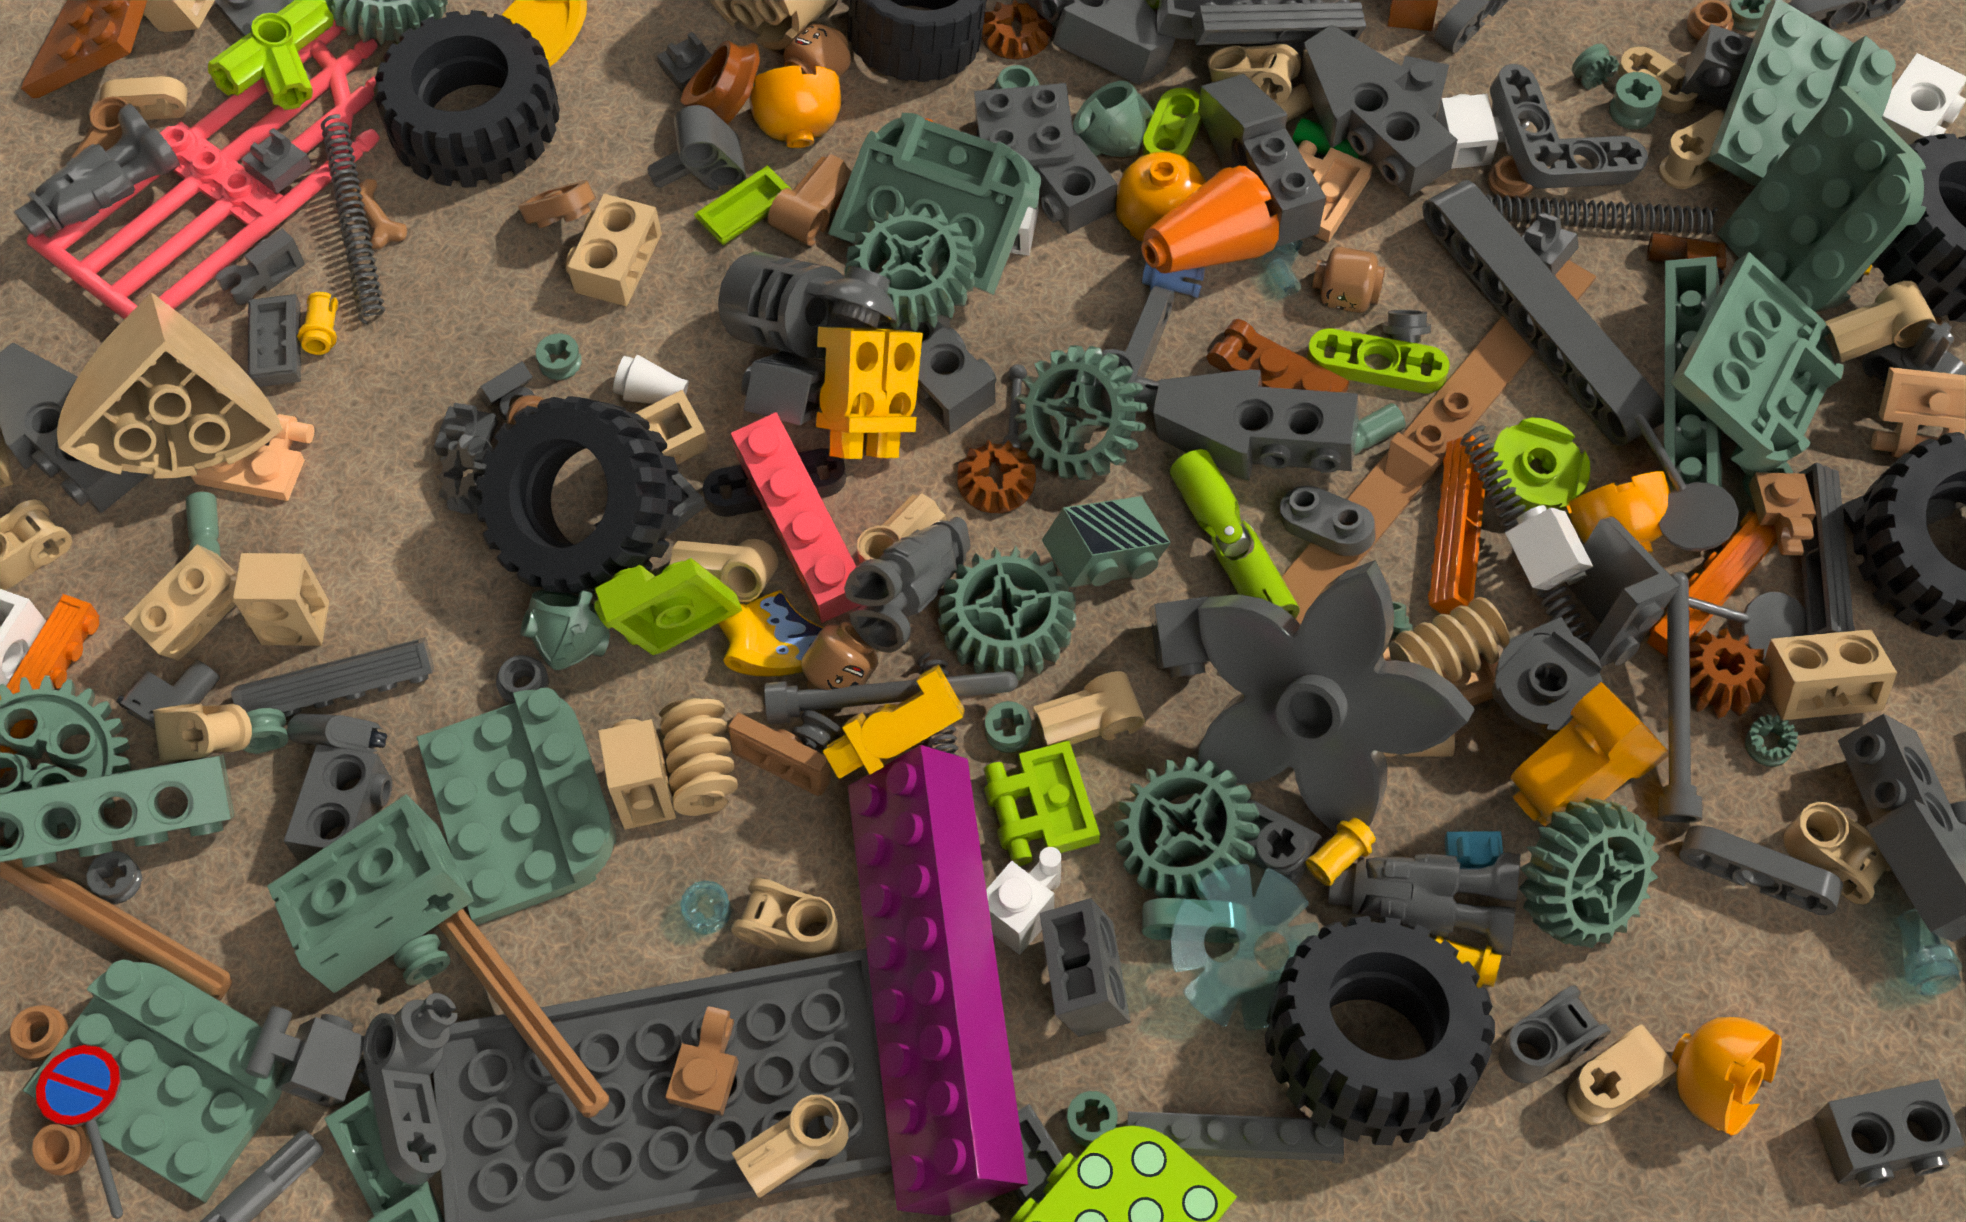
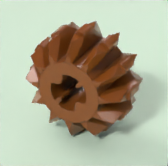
(1726, 673)

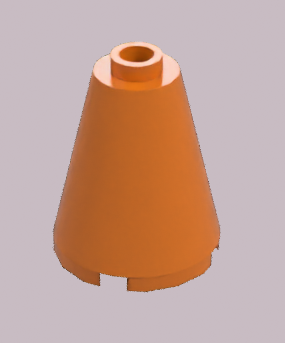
(1214, 225)

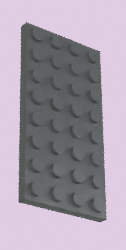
(532, 1157)

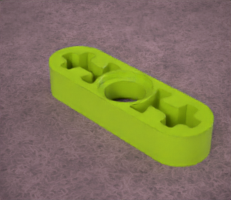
(1393, 349)

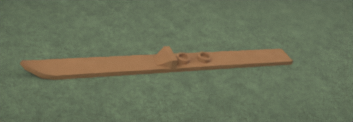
(1421, 448)

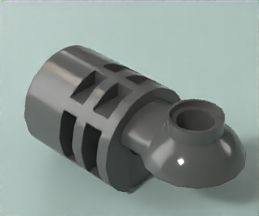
(785, 300)

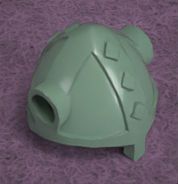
(1113, 120)
(564, 628)

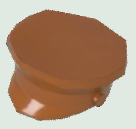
(724, 80)

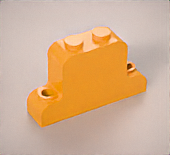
(1587, 757)

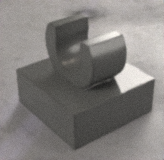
(683, 60)
(276, 161)
(1551, 242)
(506, 386)
(464, 420)

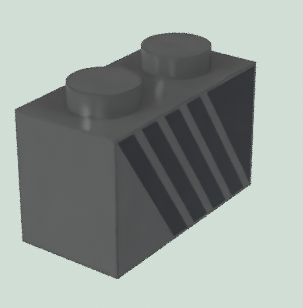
(784, 386)

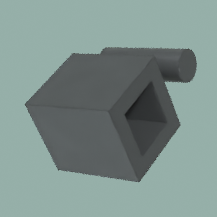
(316, 1060)

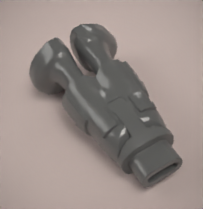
(99, 177)
(904, 582)
(1424, 891)

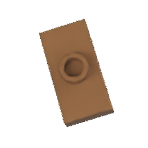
(779, 754)

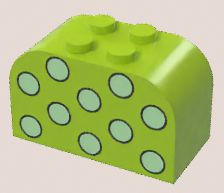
(1129, 1178)

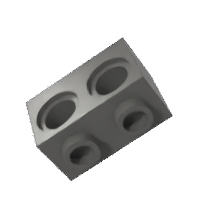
(1716, 65)
(1076, 190)
(1178, 637)
(325, 806)
(1084, 968)
(1883, 1121)

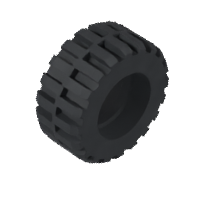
(474, 141)
(1935, 247)
(521, 483)
(1897, 540)
(1360, 1089)

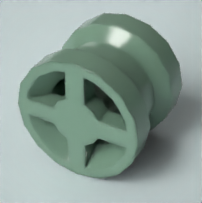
(1635, 100)

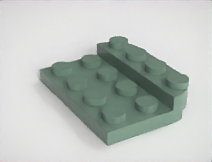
(1786, 82)
(950, 173)
(1830, 202)
(1759, 367)
(519, 803)
(183, 1074)

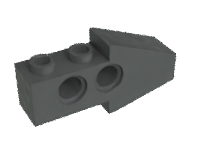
(1110, 34)
(1364, 101)
(1252, 133)
(956, 396)
(1220, 409)
(29, 417)
(1911, 821)

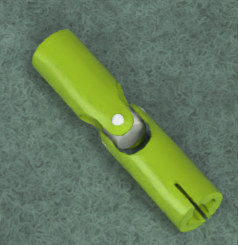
(1219, 516)

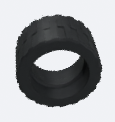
(916, 42)

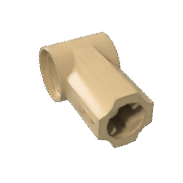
(1894, 317)
(913, 514)
(728, 564)
(1099, 710)
(786, 1149)

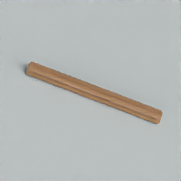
(116, 925)
(525, 1014)

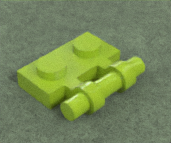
(1058, 800)

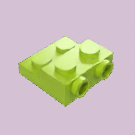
(664, 607)

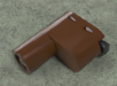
(1670, 247)

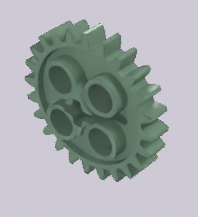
(58, 718)

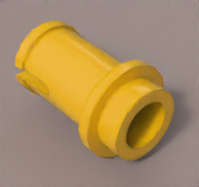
(317, 332)
(1339, 852)
(1483, 961)

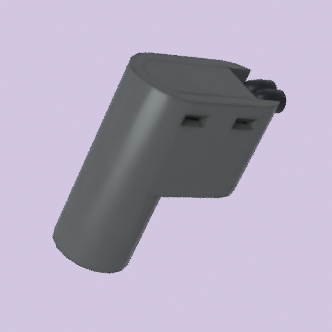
(154, 693)
(336, 732)

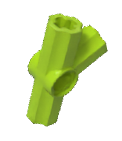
(272, 53)

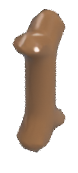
(383, 228)

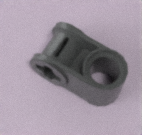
(1560, 1033)

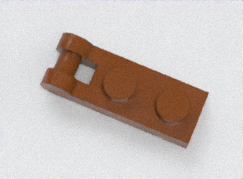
(1277, 364)

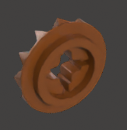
(1001, 38)
(982, 491)

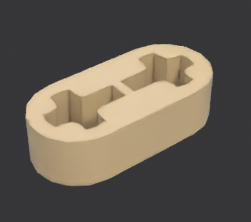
(1665, 71)
(151, 96)

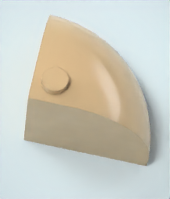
(163, 400)

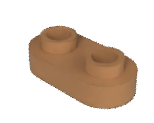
(561, 202)

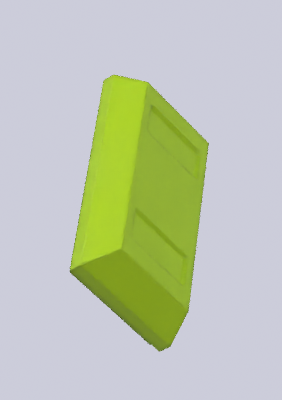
(741, 206)

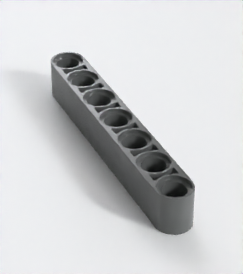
(1543, 312)

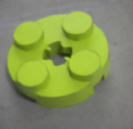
(1554, 446)

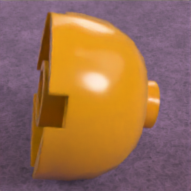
(795, 104)
(1153, 189)
(1634, 504)
(1725, 1064)

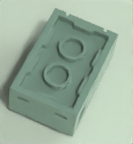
(369, 894)

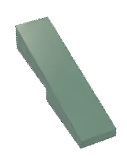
(360, 1142)

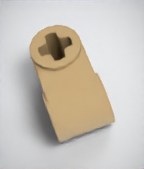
(1258, 67)
(1689, 153)
(22, 542)
(199, 730)
(1842, 852)
(778, 917)
(1625, 1073)

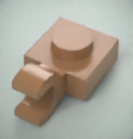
(1787, 504)
(705, 1072)

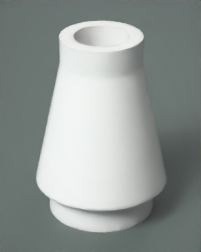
(645, 381)

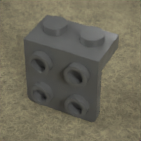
(1029, 121)
(1622, 591)

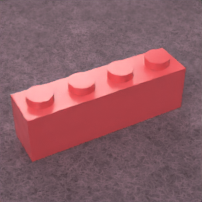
(796, 514)

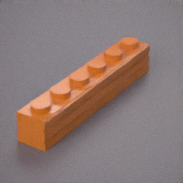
(1457, 530)
(1721, 575)
(52, 654)

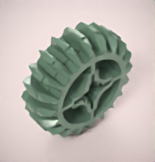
(383, 18)
(914, 252)
(1086, 394)
(1044, 599)
(1197, 812)
(1589, 872)

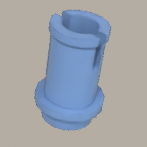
(1174, 280)

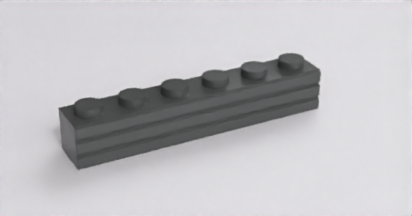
(1274, 22)
(1825, 557)
(338, 678)
(1246, 1135)

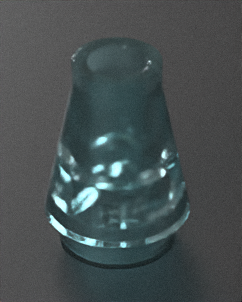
(1927, 957)

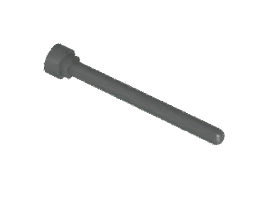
(786, 701)
(1679, 798)

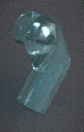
(1278, 268)

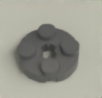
(1520, 692)

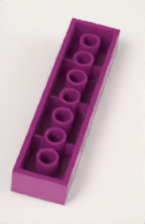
(935, 986)

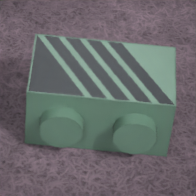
(1106, 541)

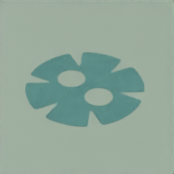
(1231, 899)

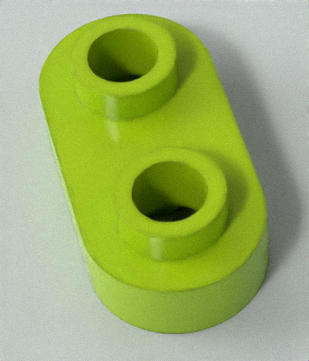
(1169, 130)

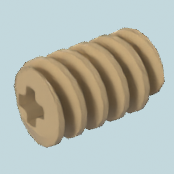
(1454, 640)
(697, 755)

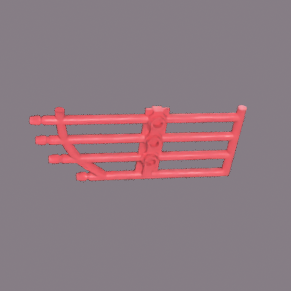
(223, 181)

